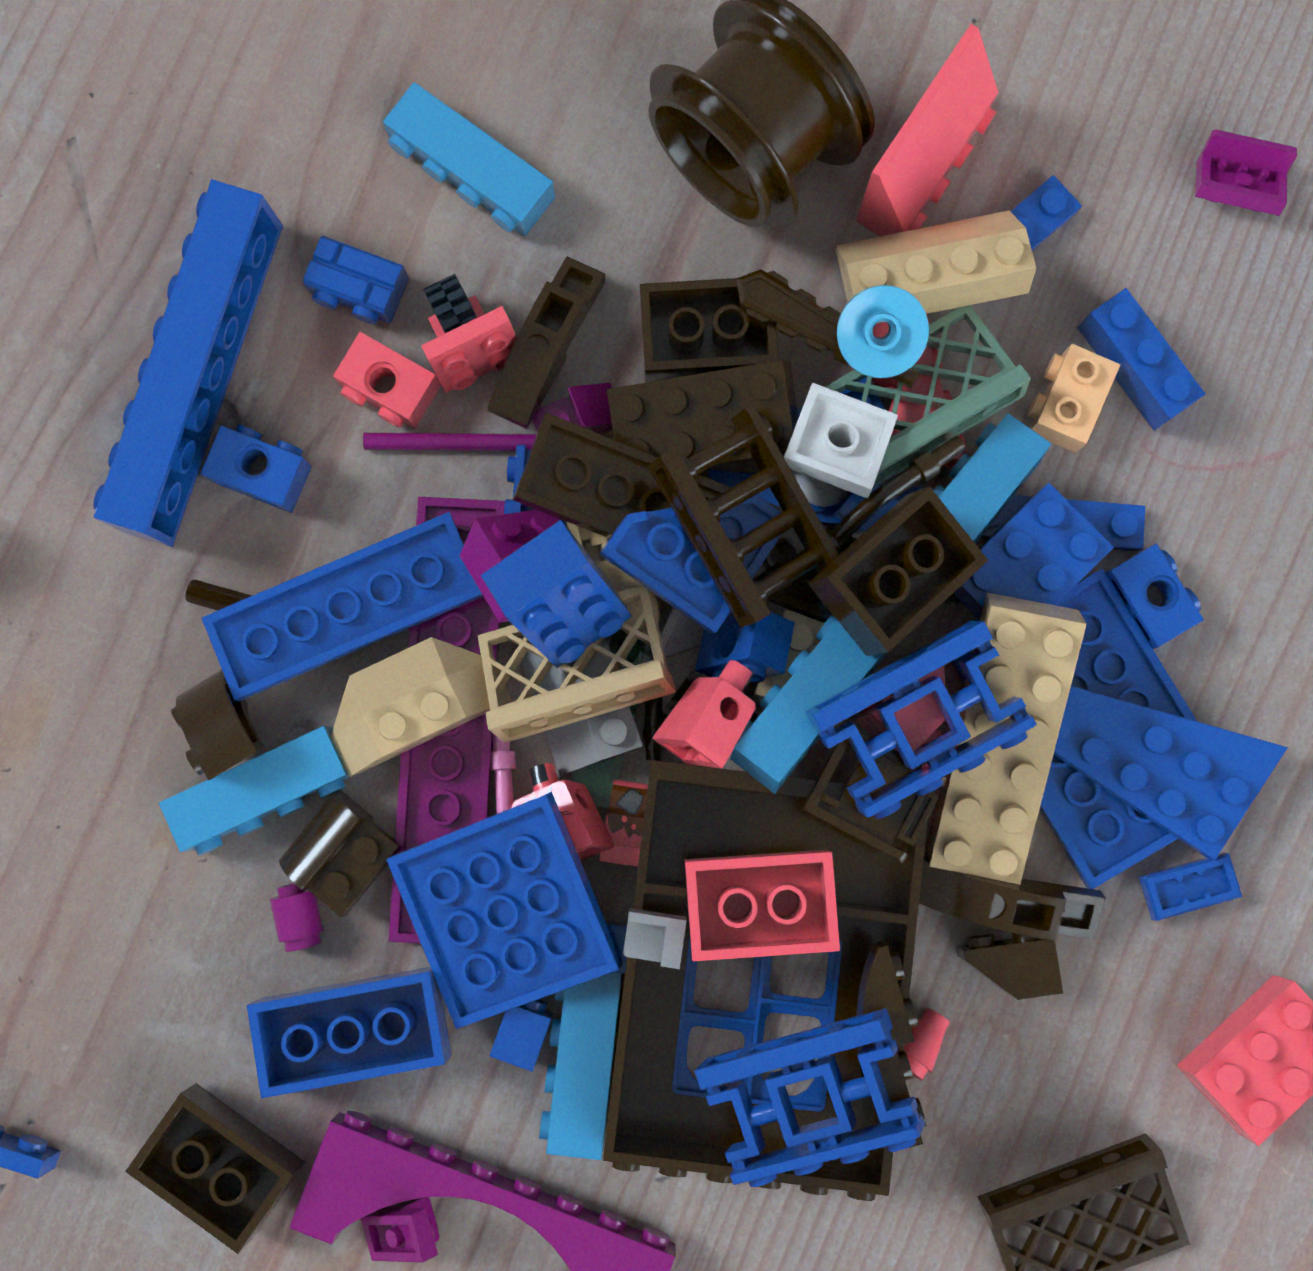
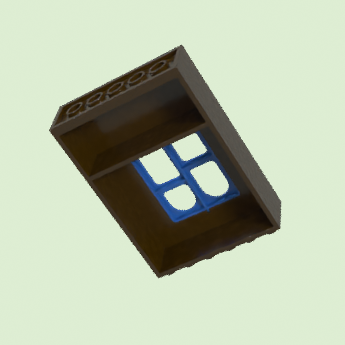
(655, 1102)

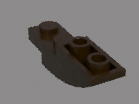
(544, 341)
(1024, 909)
(879, 991)

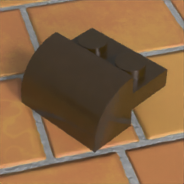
(339, 854)

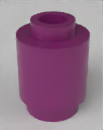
(296, 917)

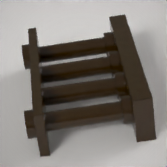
(701, 516)

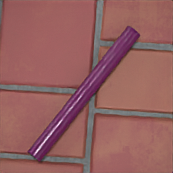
(446, 441)

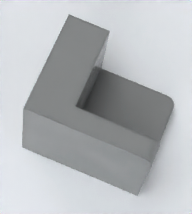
(655, 937)

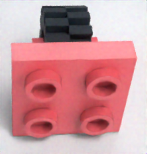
(467, 338)

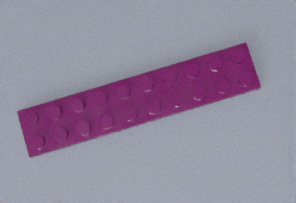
(448, 777)

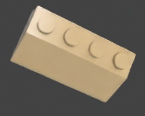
(945, 262)

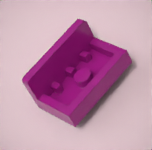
(1244, 172)

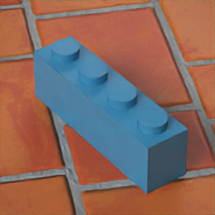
(468, 160)
(255, 790)
(582, 1068)

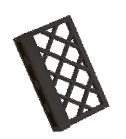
(1081, 1182)

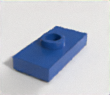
(1190, 886)

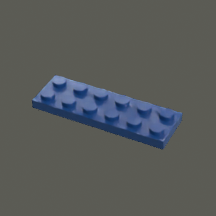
(341, 607)

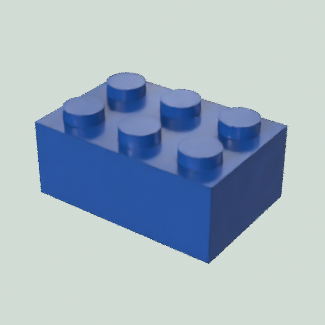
(1036, 554)
(556, 595)

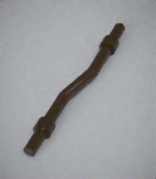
(920, 469)

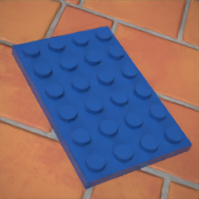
(1117, 661)

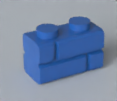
(355, 281)

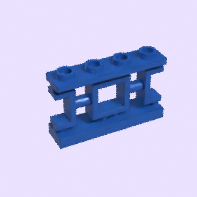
(903, 686)
(820, 1140)

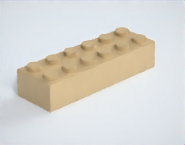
(991, 812)

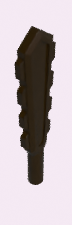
(796, 314)

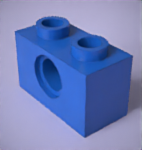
(231, 460)
(1179, 604)
(759, 647)

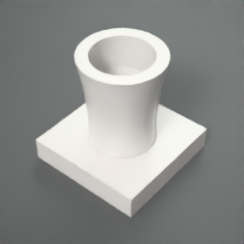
(837, 446)

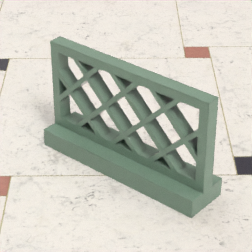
(953, 415)

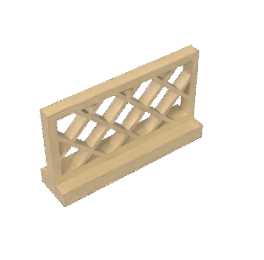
(574, 700)

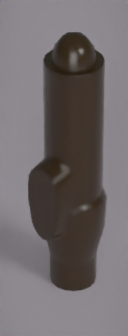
(653, 720)

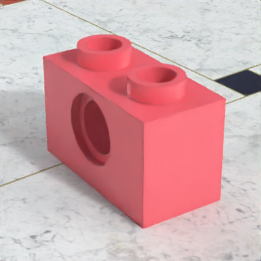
(368, 363)

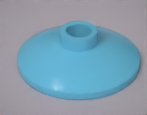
(899, 347)

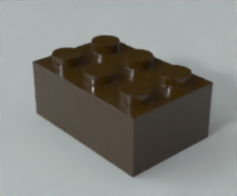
(700, 329)
(898, 572)
(215, 1167)

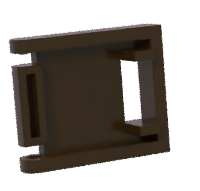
(843, 814)

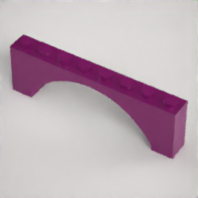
(374, 1168)

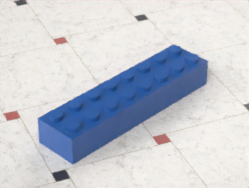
(189, 364)

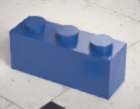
(1149, 366)

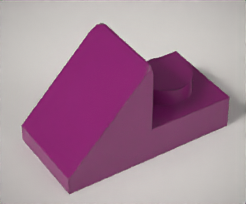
(584, 407)
(402, 1232)

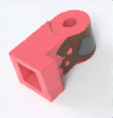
(625, 822)

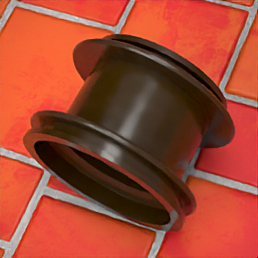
(760, 110)

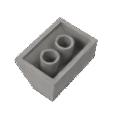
(592, 738)

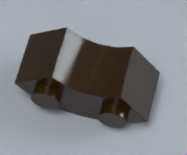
(215, 726)

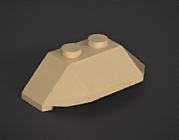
(408, 702)

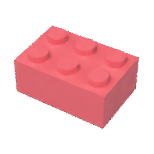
(762, 905)
(1258, 1060)

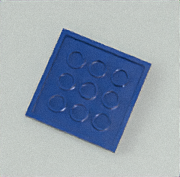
(505, 911)

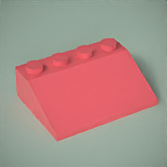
(932, 141)

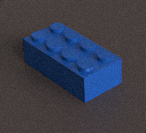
(348, 1032)

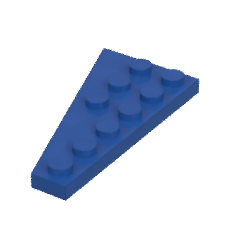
(1166, 766)

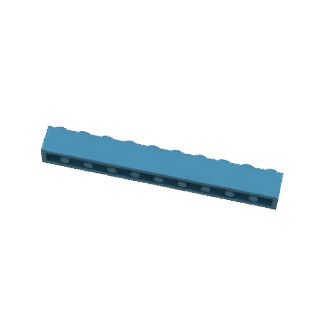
(975, 497)

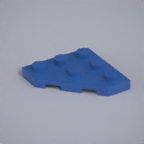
(662, 558)

